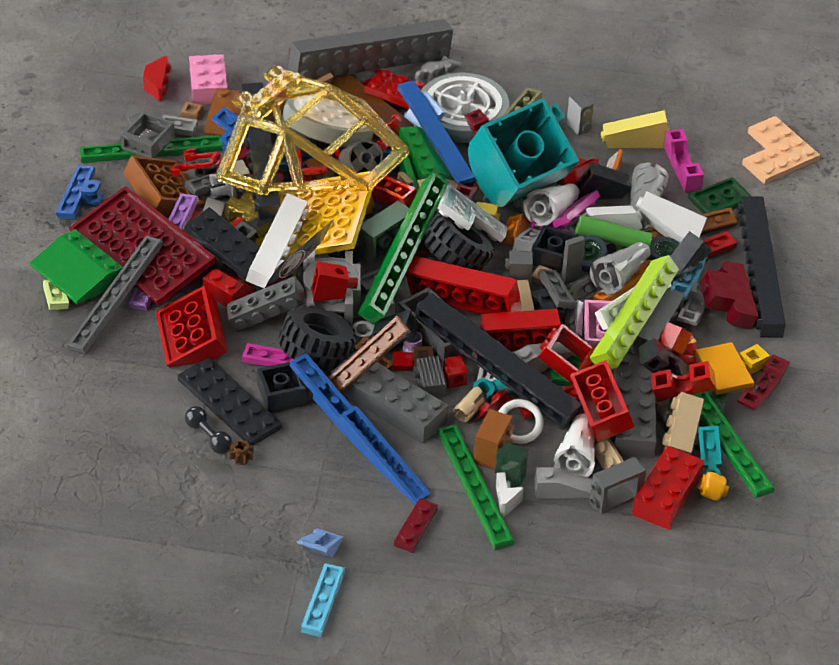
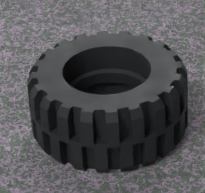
(457, 245)
(319, 334)

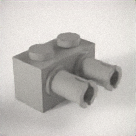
(227, 189)

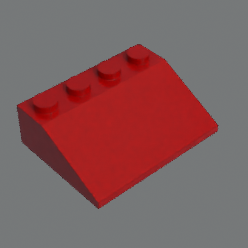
(191, 329)

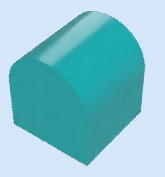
(520, 153)

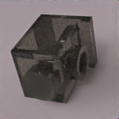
(662, 412)

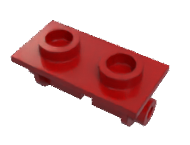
(498, 399)

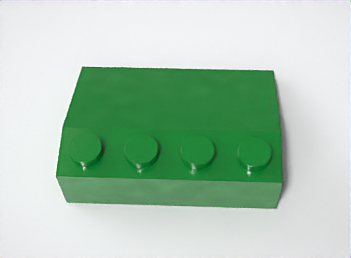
(423, 154)
(76, 267)

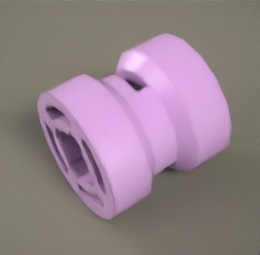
(415, 342)

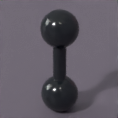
(197, 418)

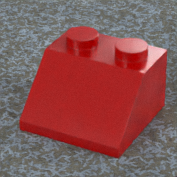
(226, 286)

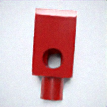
(331, 282)

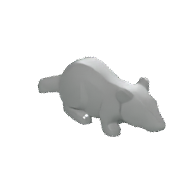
(435, 69)

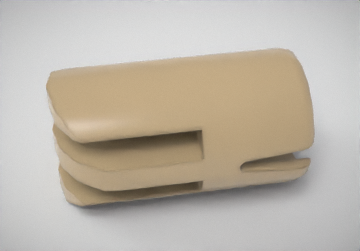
(469, 405)

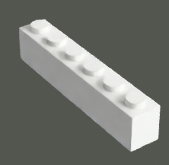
(277, 240)

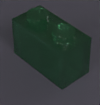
(512, 462)

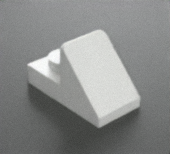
(507, 497)

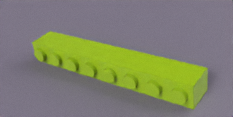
(635, 312)

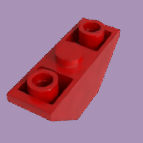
(156, 78)

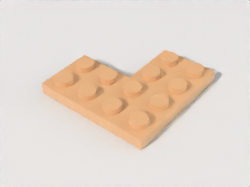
(782, 152)

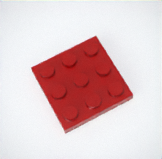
(385, 86)

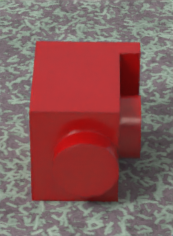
(455, 372)

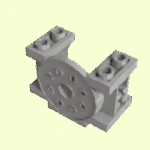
(346, 307)

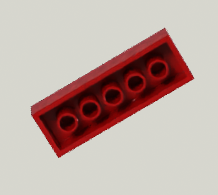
(464, 287)

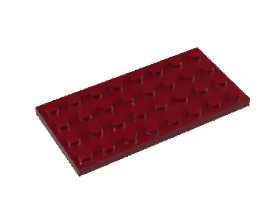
(121, 226)

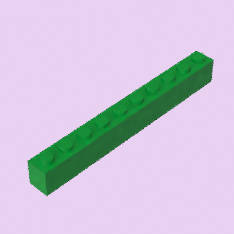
(403, 248)

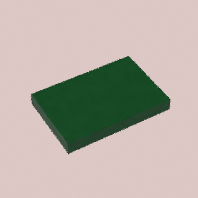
(718, 196)

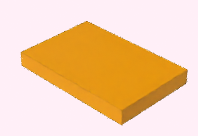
(727, 366)

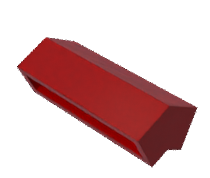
(576, 173)

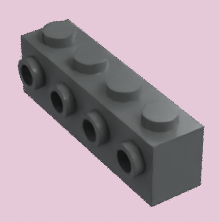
(265, 303)

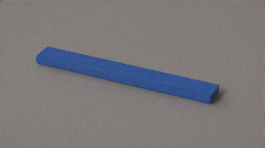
(436, 133)

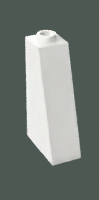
(669, 218)

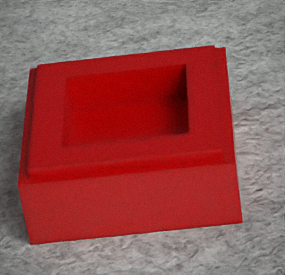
(402, 361)

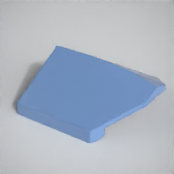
(322, 542)

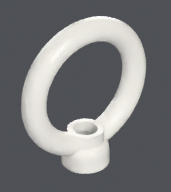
(538, 416)

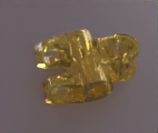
(240, 208)

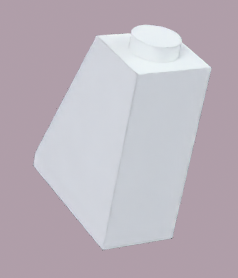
(619, 215)

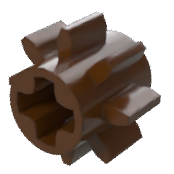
(241, 452)

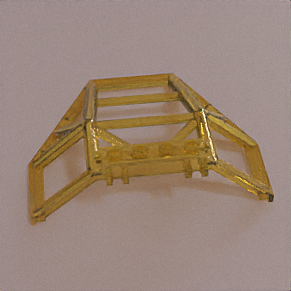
(283, 86)

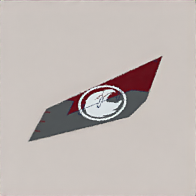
(288, 266)

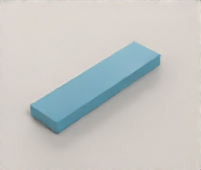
(322, 600)

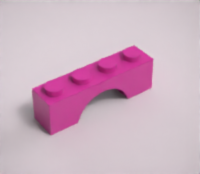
(676, 148)

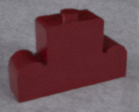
(730, 292)

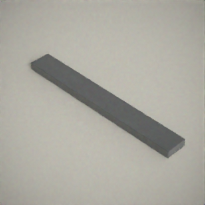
(115, 294)

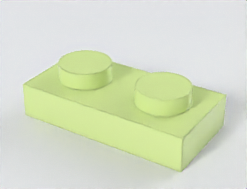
(55, 298)

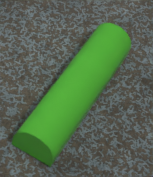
(612, 232)

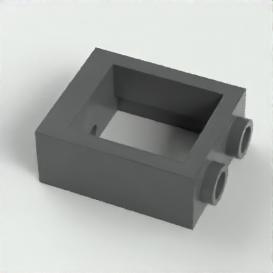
(133, 143)
(627, 472)

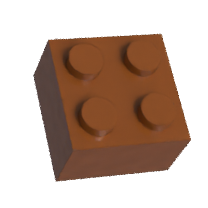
(491, 436)

